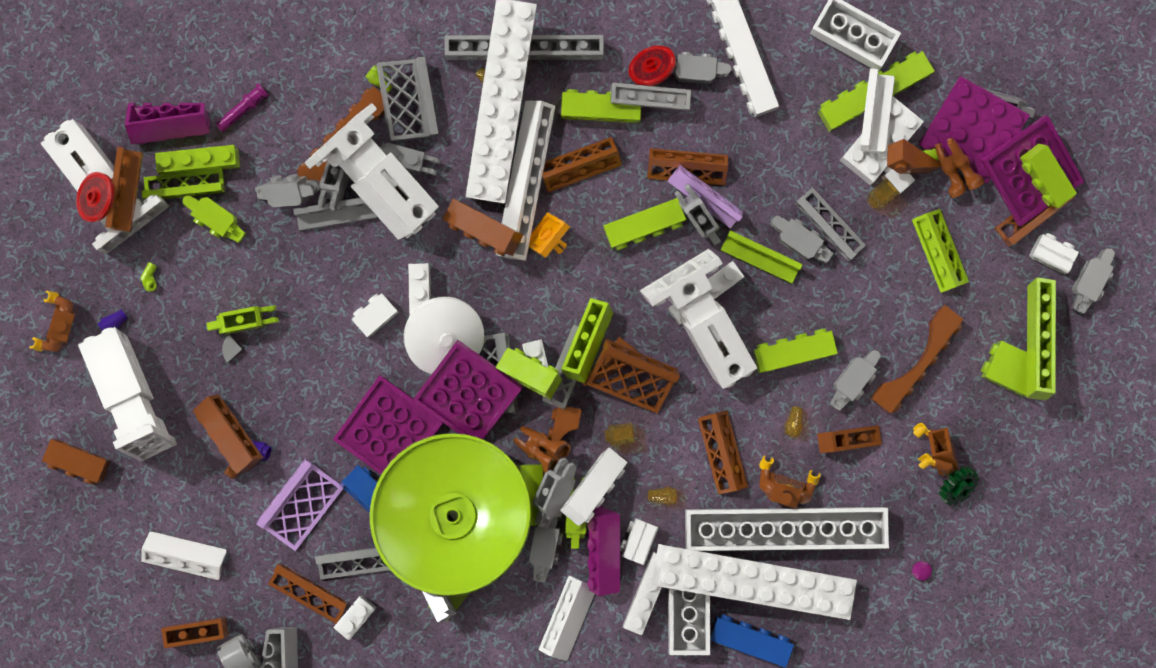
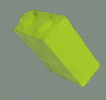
(1007, 368)

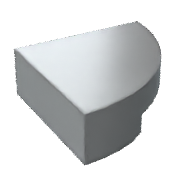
(230, 348)

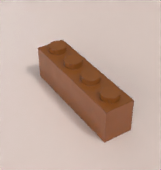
(486, 229)
(227, 434)

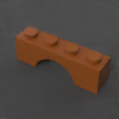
(565, 421)

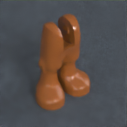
(950, 165)
(536, 442)

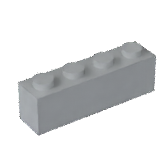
(280, 648)

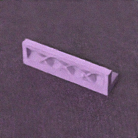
(713, 201)

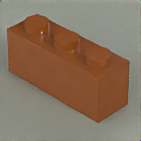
(75, 461)
(194, 632)

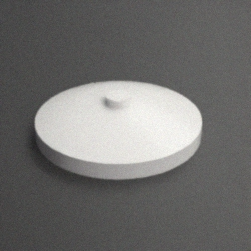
(437, 326)

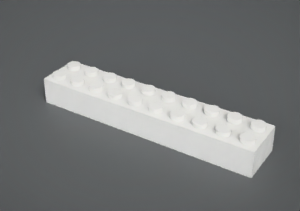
(501, 100)
(786, 528)
(753, 582)

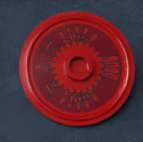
(652, 66)
(95, 197)

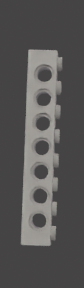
(542, 47)

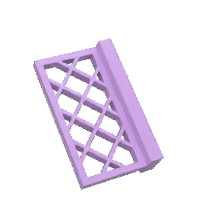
(285, 495)

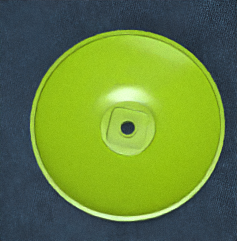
(413, 509)

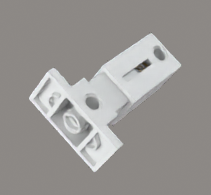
(78, 157)
(377, 177)
(704, 318)
(125, 394)

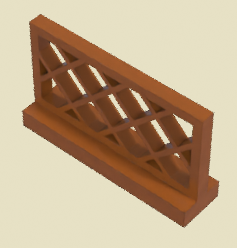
(643, 364)

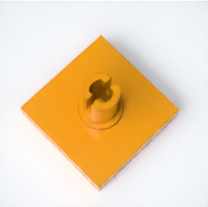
(548, 235)

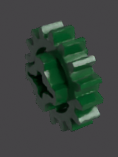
(959, 486)

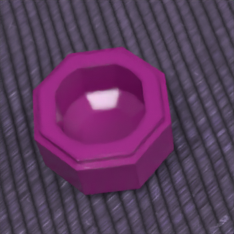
(921, 570)

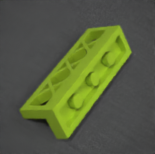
(182, 191)
(938, 251)
(761, 257)

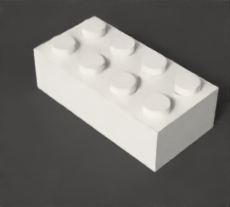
(855, 33)
(870, 165)
(688, 623)

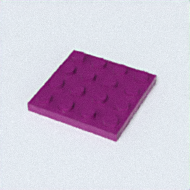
(975, 121)
(1010, 178)
(467, 392)
(385, 425)

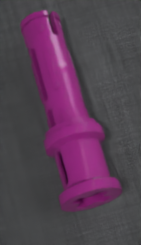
(249, 101)

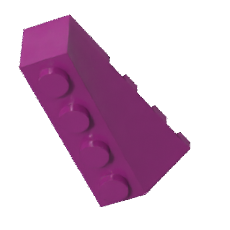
(165, 122)
(604, 552)

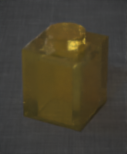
(882, 195)
(619, 434)

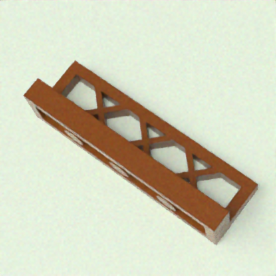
(689, 160)
(581, 167)
(125, 183)
(1028, 227)
(726, 451)
(308, 586)

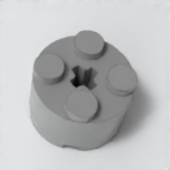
(238, 653)

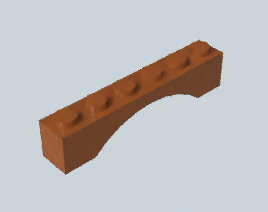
(369, 96)
(941, 327)

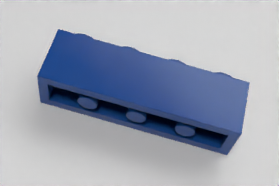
(360, 486)
(751, 641)

